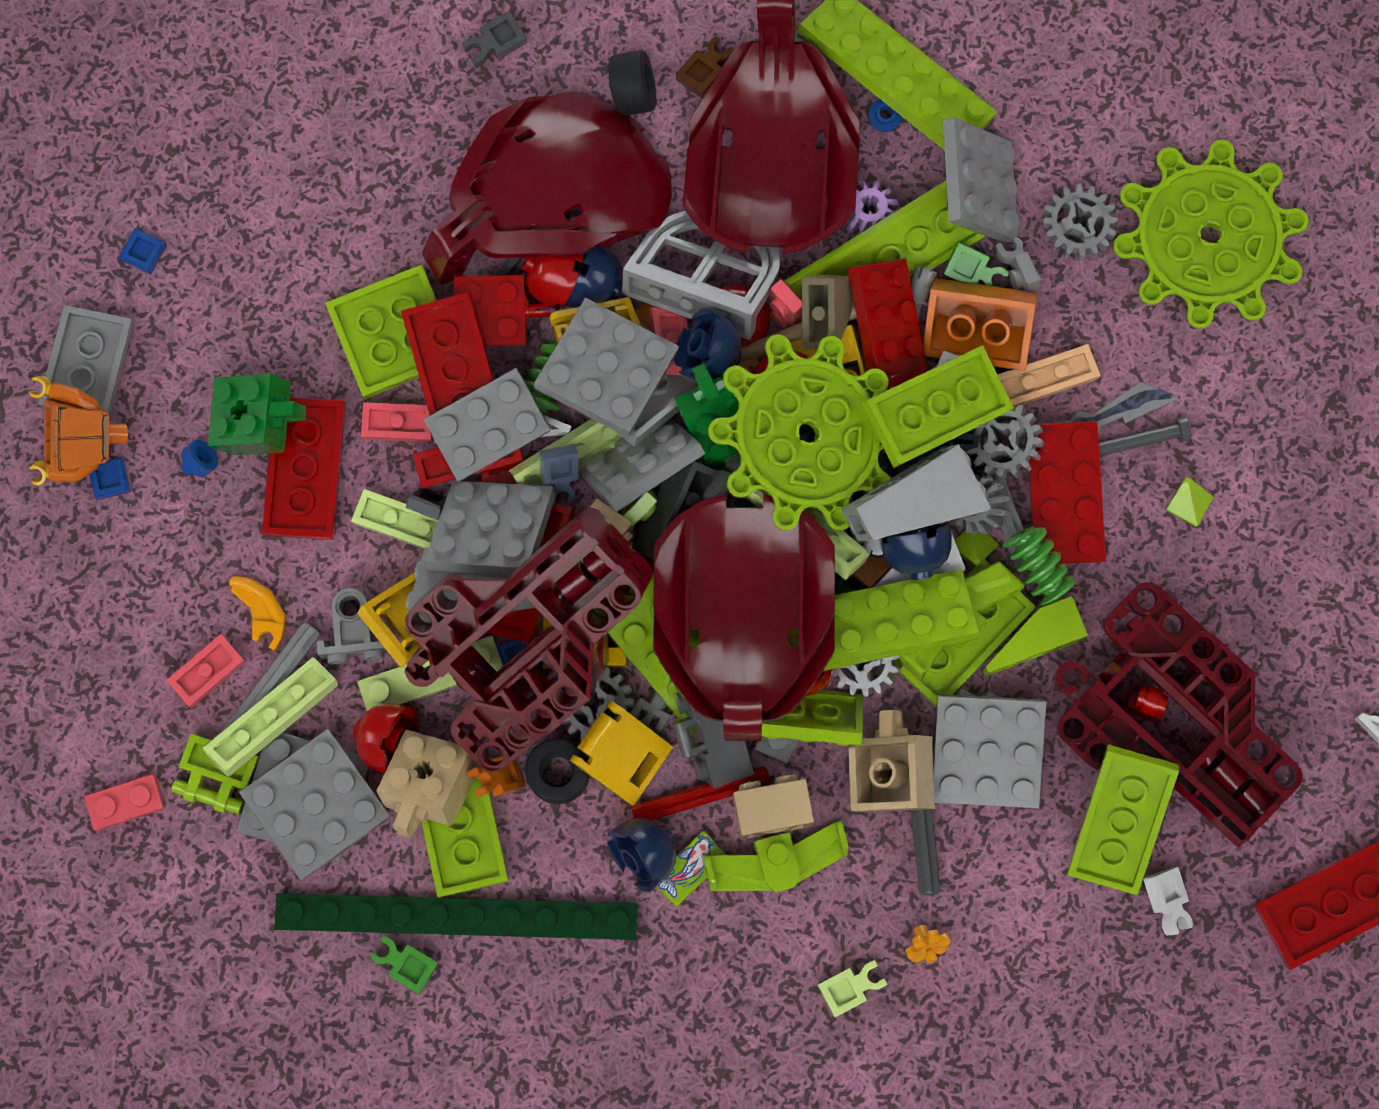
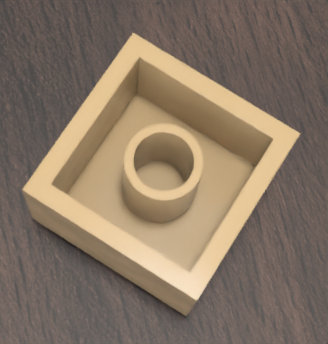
(772, 807)

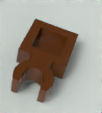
(702, 69)

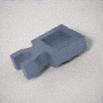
(559, 468)

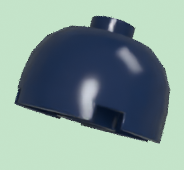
(596, 278)
(709, 341)
(918, 550)
(645, 850)

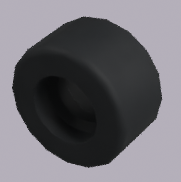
(632, 83)
(535, 771)

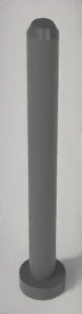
(1178, 430)

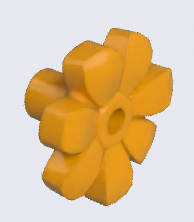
(927, 944)

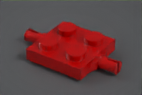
(500, 307)

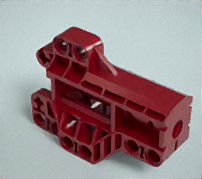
(580, 620)
(1230, 730)

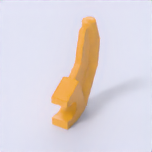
(264, 607)

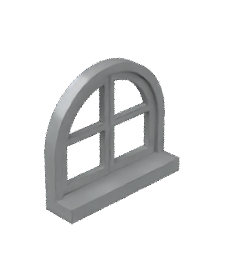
(690, 295)

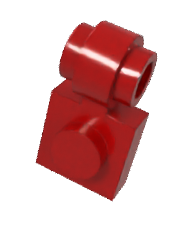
(1147, 704)

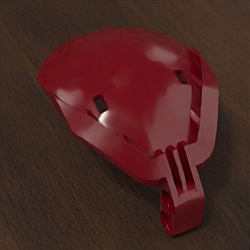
(537, 166)
(773, 179)
(744, 593)

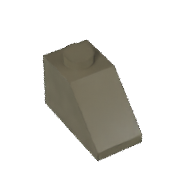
(825, 307)

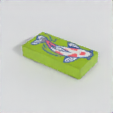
(689, 869)

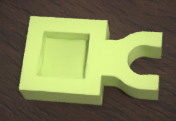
(846, 990)

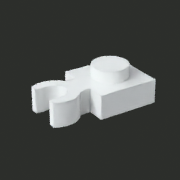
(1166, 897)

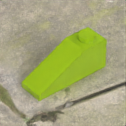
(1048, 630)

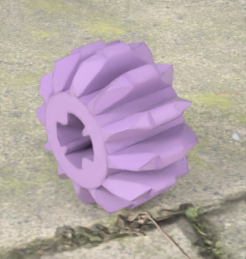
(875, 198)

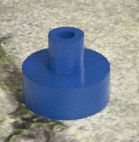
(198, 459)

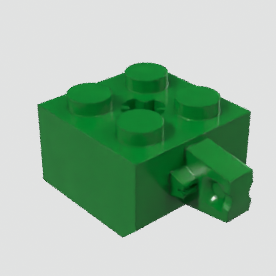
(703, 406)
(252, 414)

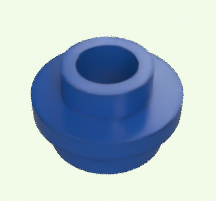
(879, 123)

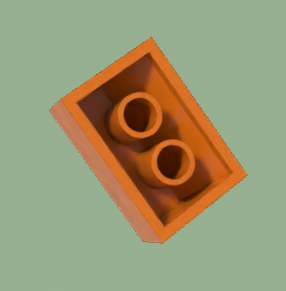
(974, 315)

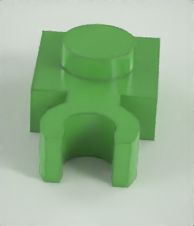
(970, 265)
(409, 967)

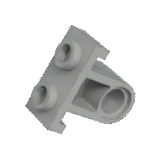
(350, 633)

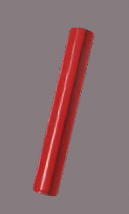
(694, 797)

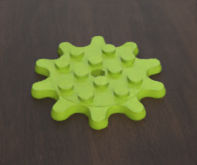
(1231, 203)
(768, 424)

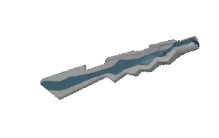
(1129, 406)

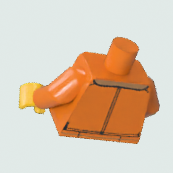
(74, 433)

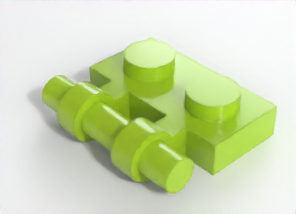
(201, 766)

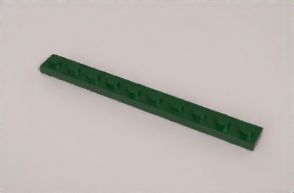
(456, 916)

